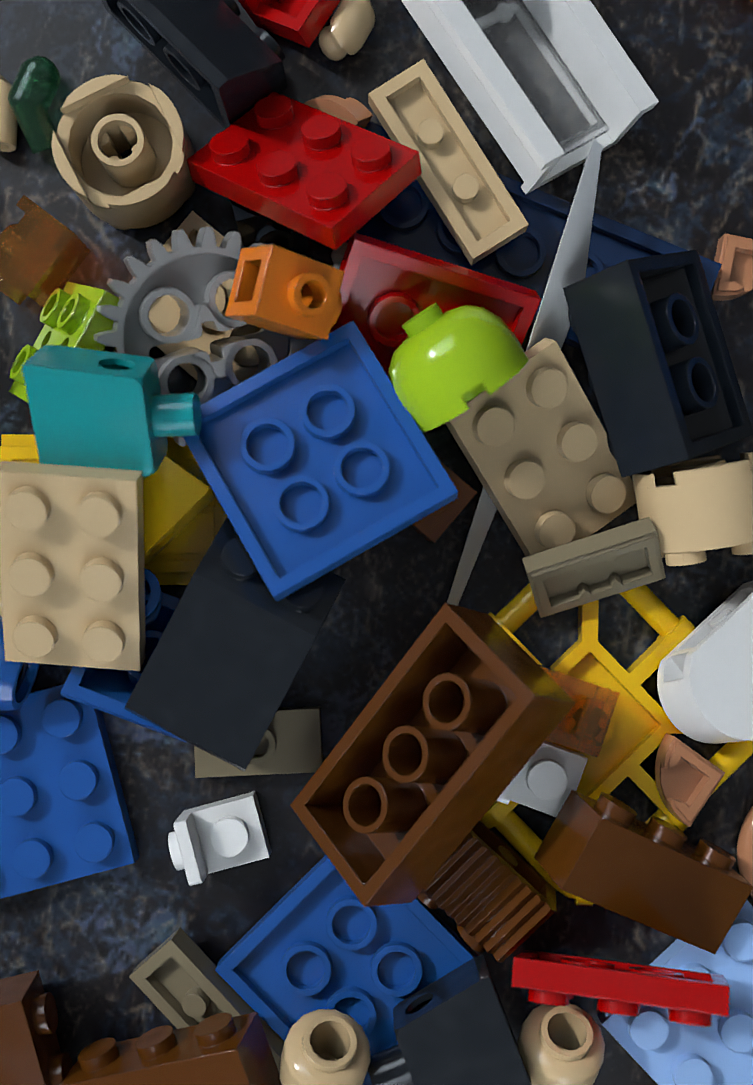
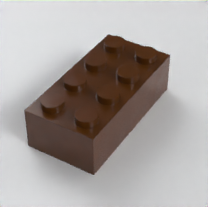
(429, 755)

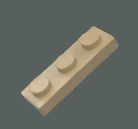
(452, 163)

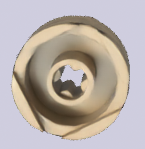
(103, 122)
(699, 507)

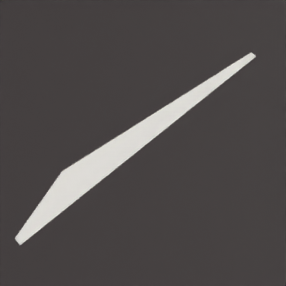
(551, 323)

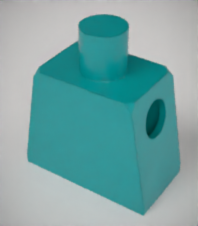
(104, 409)

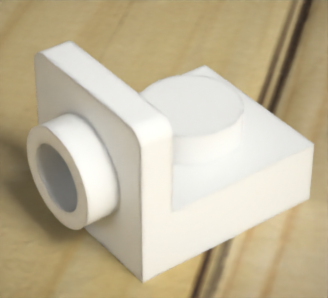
(546, 779)
(218, 837)

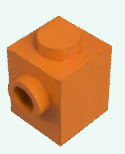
(285, 293)

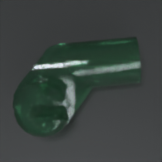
(31, 99)

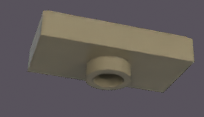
(595, 567)
(287, 747)

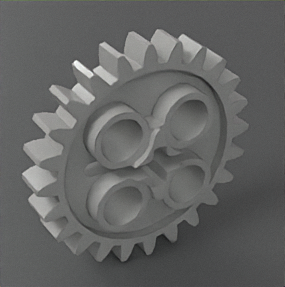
(191, 279)

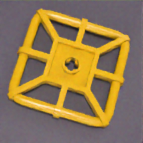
(636, 721)

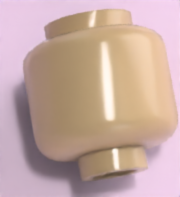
(561, 1046)
(325, 1050)

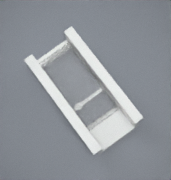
(538, 77)

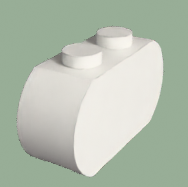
(710, 675)

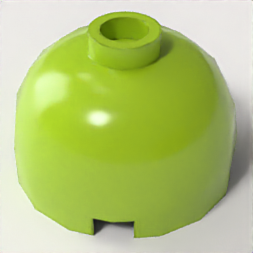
(452, 361)

